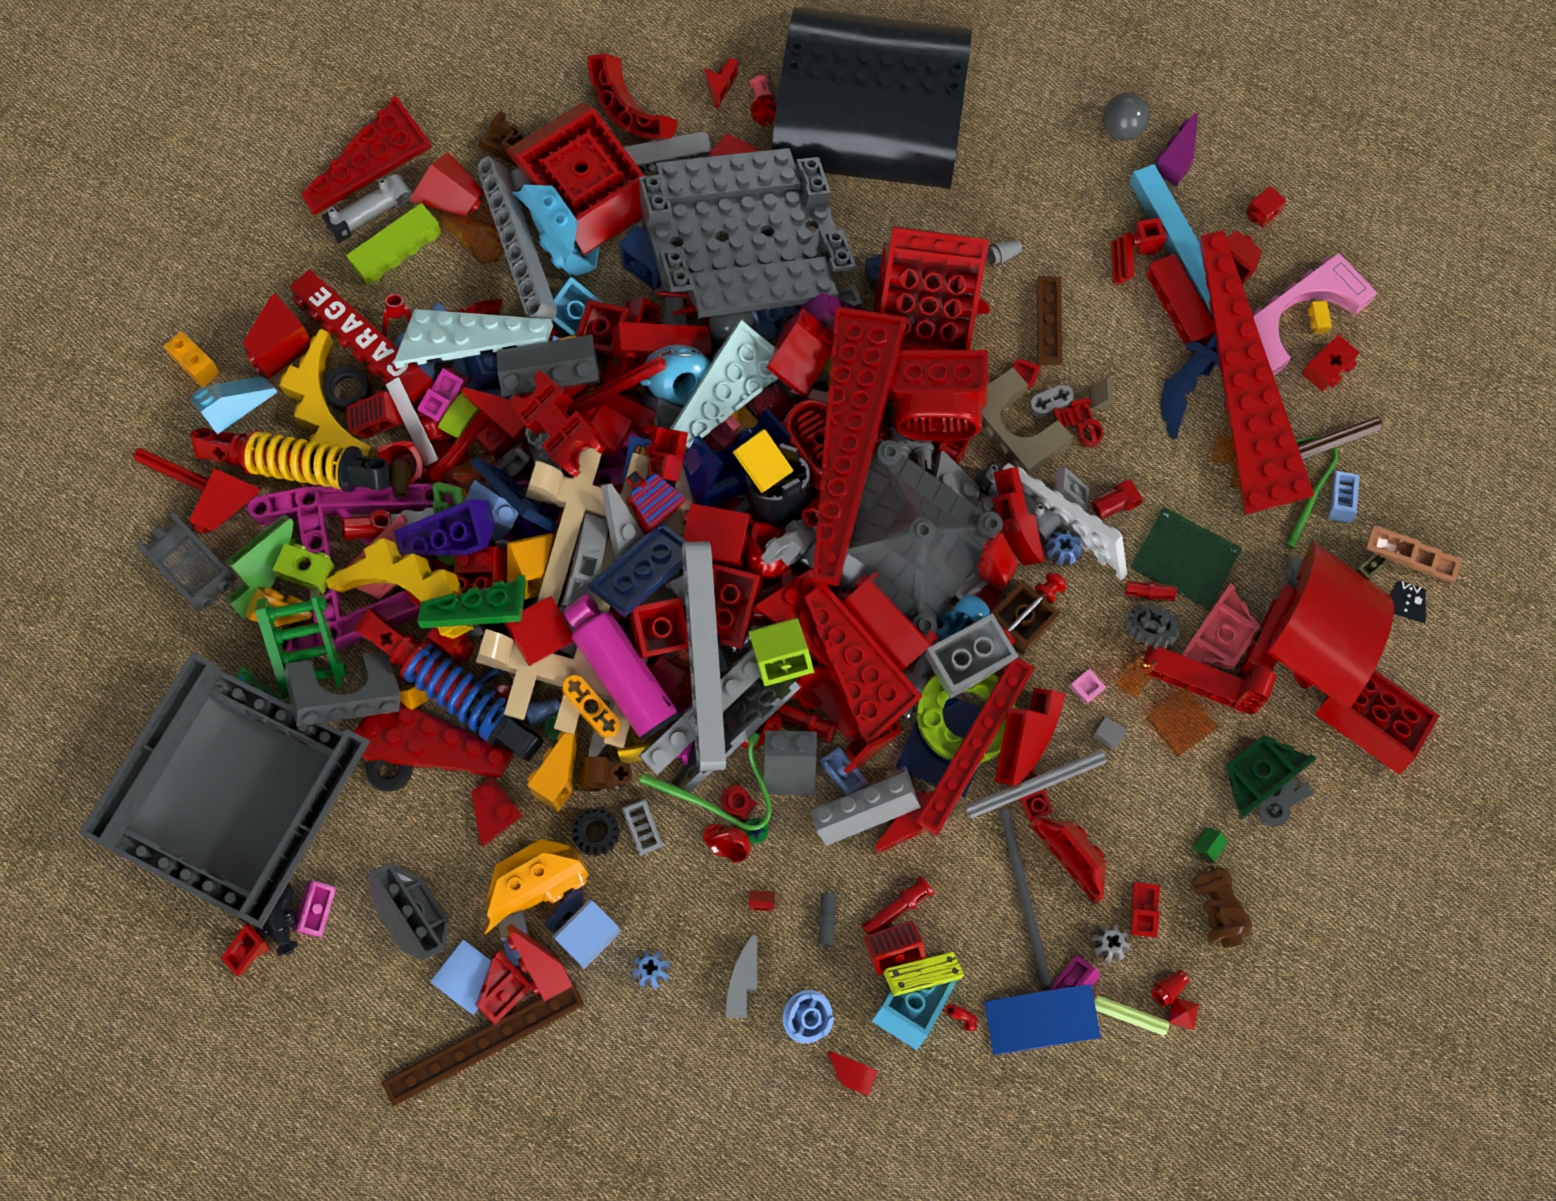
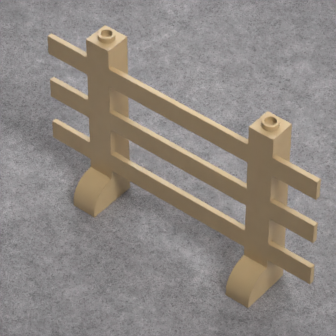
(576, 498)

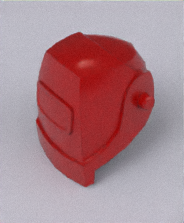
(404, 451)
(759, 536)

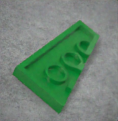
(486, 606)

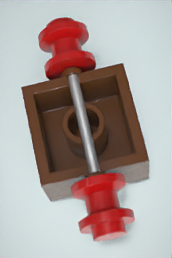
(1028, 612)

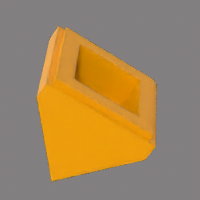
(411, 696)

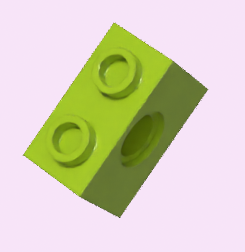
(293, 557)

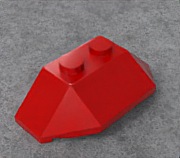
(1074, 853)

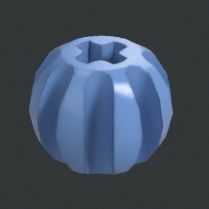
(1057, 542)
(645, 963)

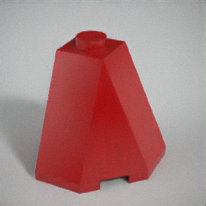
(448, 188)

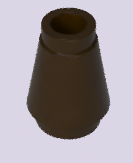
(400, 478)

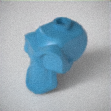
(965, 613)

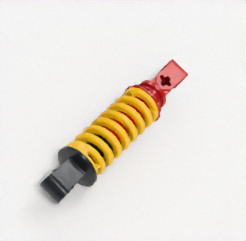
(293, 459)

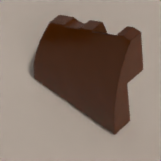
(500, 137)

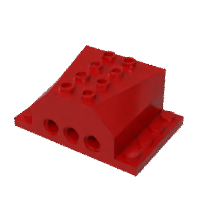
(933, 284)

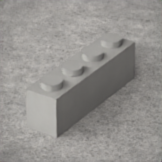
(866, 808)

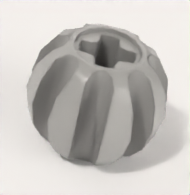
(1119, 943)

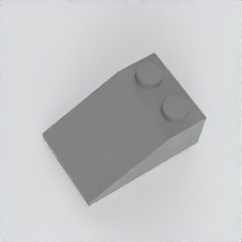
(970, 655)

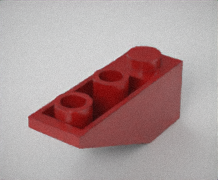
(997, 562)
(543, 965)

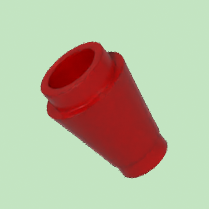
(1169, 988)

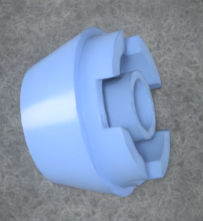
(807, 1016)

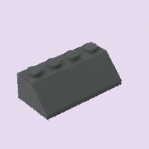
(565, 361)

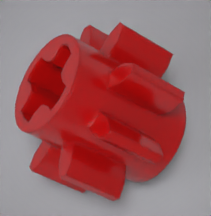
(763, 110)

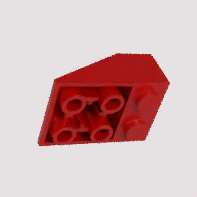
(481, 568)

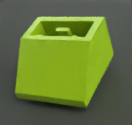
(781, 652)

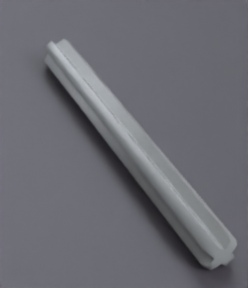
(1035, 784)

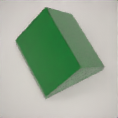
(1210, 844)

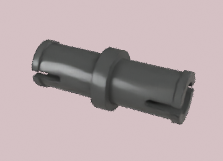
(827, 919)

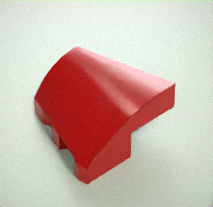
(665, 452)

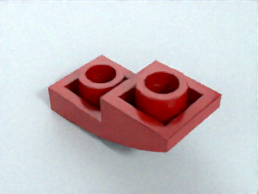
(1036, 803)

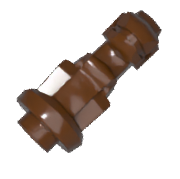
(1225, 913)

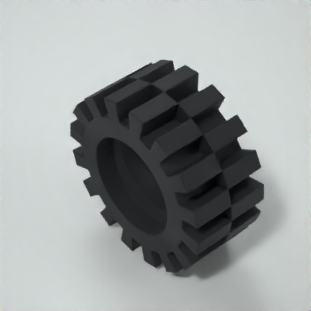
(589, 817)

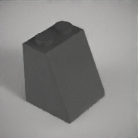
(790, 762)

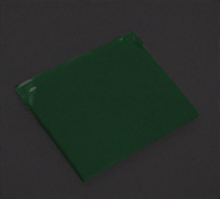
(1186, 557)

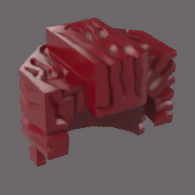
(773, 399)

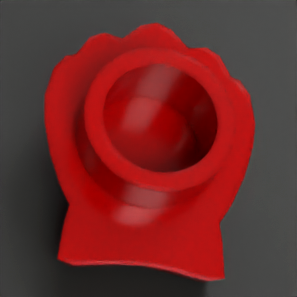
(737, 801)

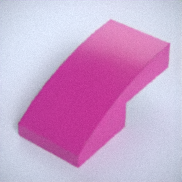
(441, 395)

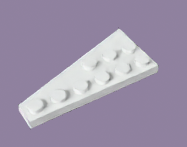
(1093, 534)

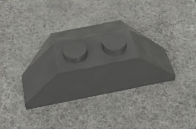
(409, 911)

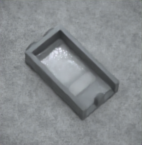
(188, 563)

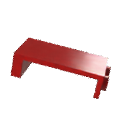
(886, 623)

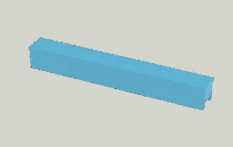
(1180, 239)

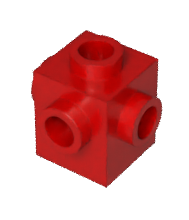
(1148, 236)

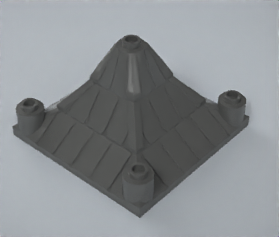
(913, 536)

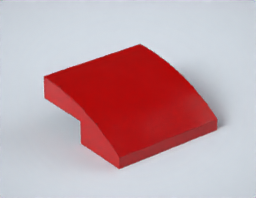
(540, 631)

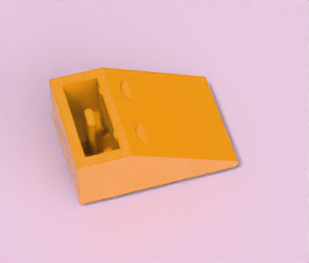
(555, 777)

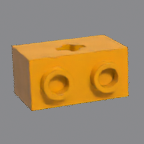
(191, 359)

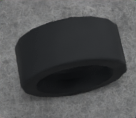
(339, 374)

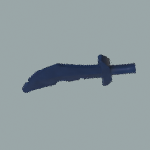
(1183, 382)

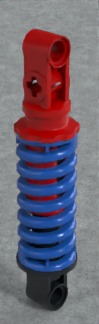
(423, 666)

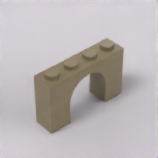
(1023, 452)

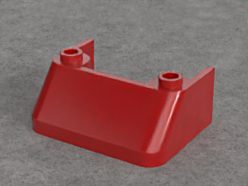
(823, 691)

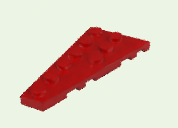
(370, 155)

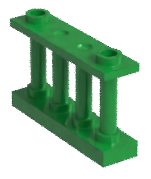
(274, 637)

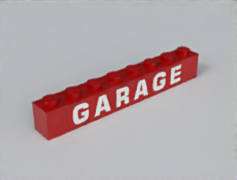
(358, 335)

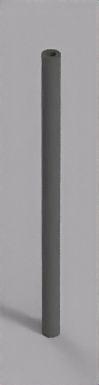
(1025, 898)

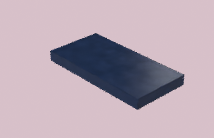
(514, 494)
(640, 570)

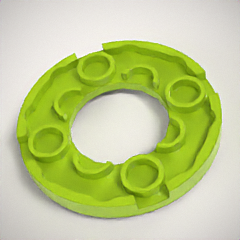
(932, 725)

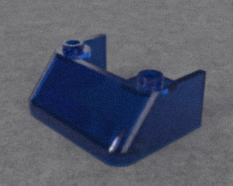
(720, 474)

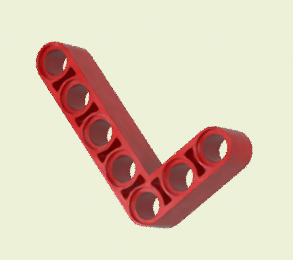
(1210, 682)

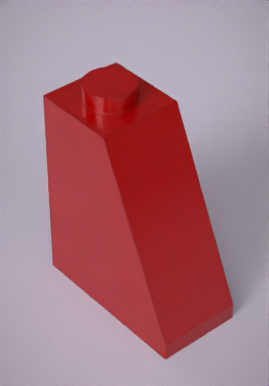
(220, 501)

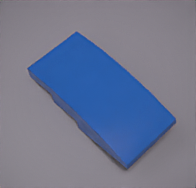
(1042, 1019)

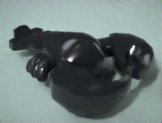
(278, 922)

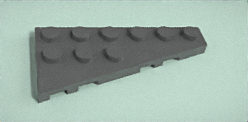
(739, 722)

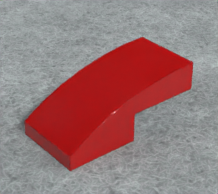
(1144, 909)

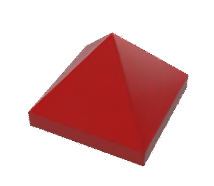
(1183, 1013)

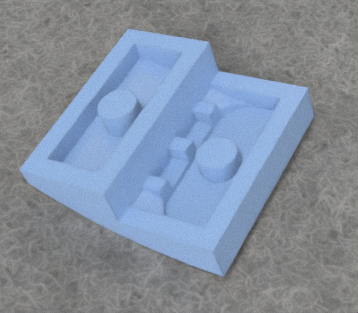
(463, 975)

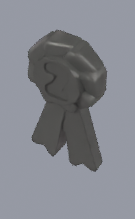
(1276, 809)

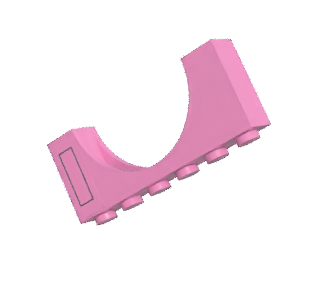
(1332, 281)

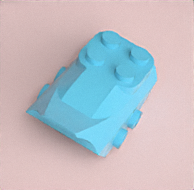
(557, 229)

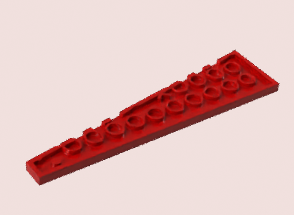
(860, 381)
(1262, 435)

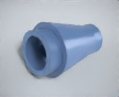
(540, 711)

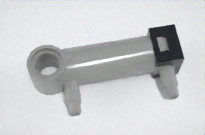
(389, 194)
(1046, 520)

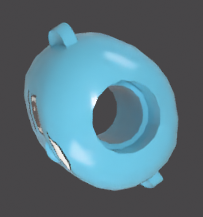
(678, 361)

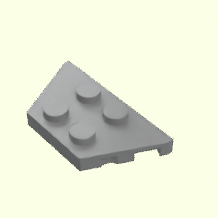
(955, 478)

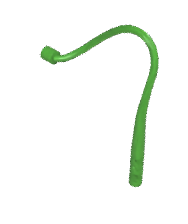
(1304, 514)
(682, 794)

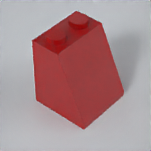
(275, 339)
(725, 531)

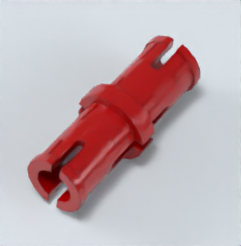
(1150, 590)

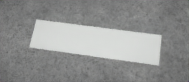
(411, 421)

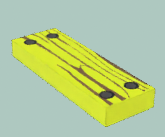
(923, 974)

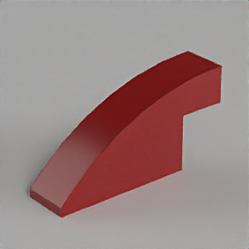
(1028, 735)

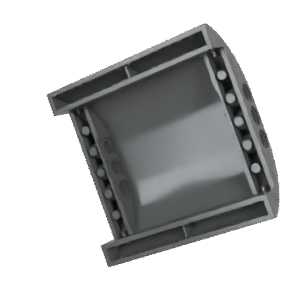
(224, 791)

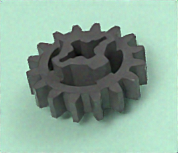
(1152, 626)

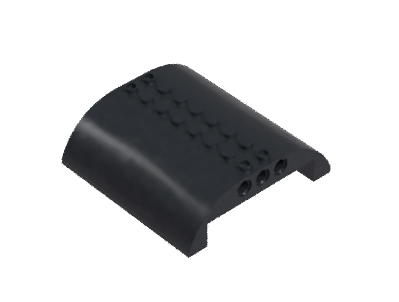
(873, 96)

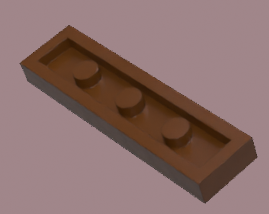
(1049, 321)

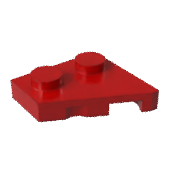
(493, 810)
(501, 988)

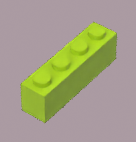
(394, 244)

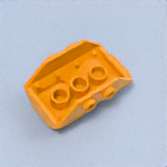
(533, 876)

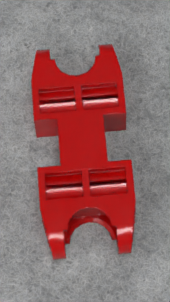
(567, 433)

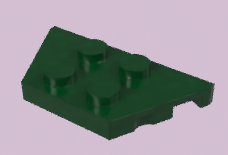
(1263, 771)

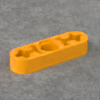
(597, 726)

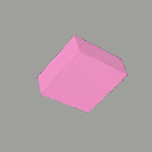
(1087, 686)

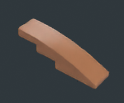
(1413, 554)

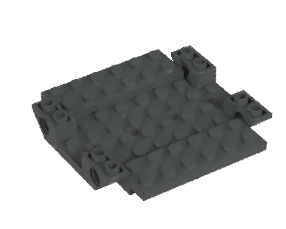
(737, 201)

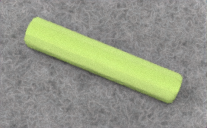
(1131, 1015)

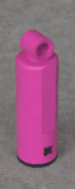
(620, 668)

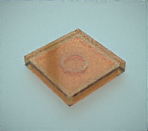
(1182, 722)

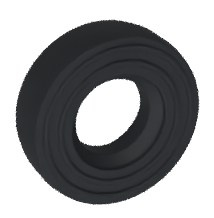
(387, 784)

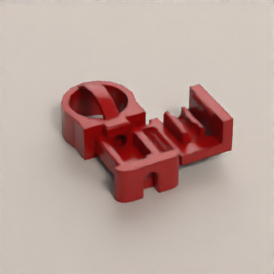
(1082, 416)

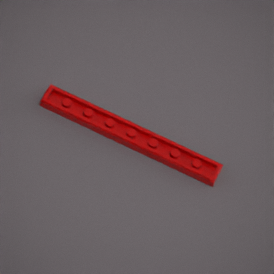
(974, 746)

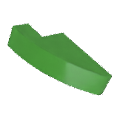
(256, 560)

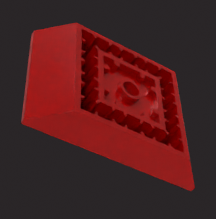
(602, 197)

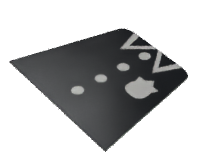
(1409, 601)

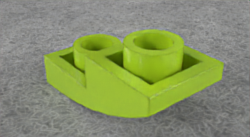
(458, 416)

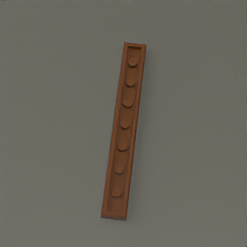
(481, 1045)

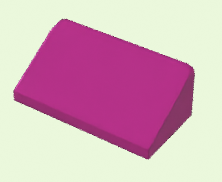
(314, 908)
(1076, 974)

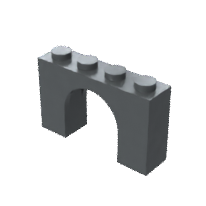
(316, 705)

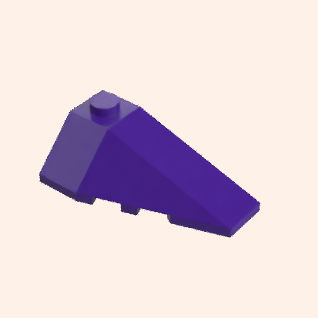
(450, 532)

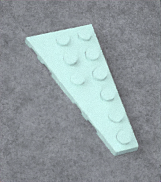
(466, 334)
(728, 384)

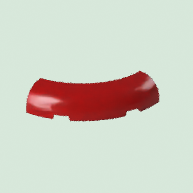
(617, 103)

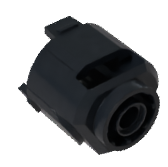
(787, 497)

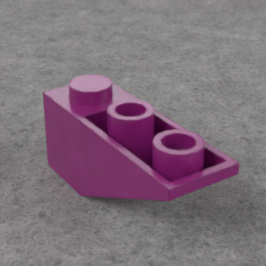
(1178, 157)
(823, 308)

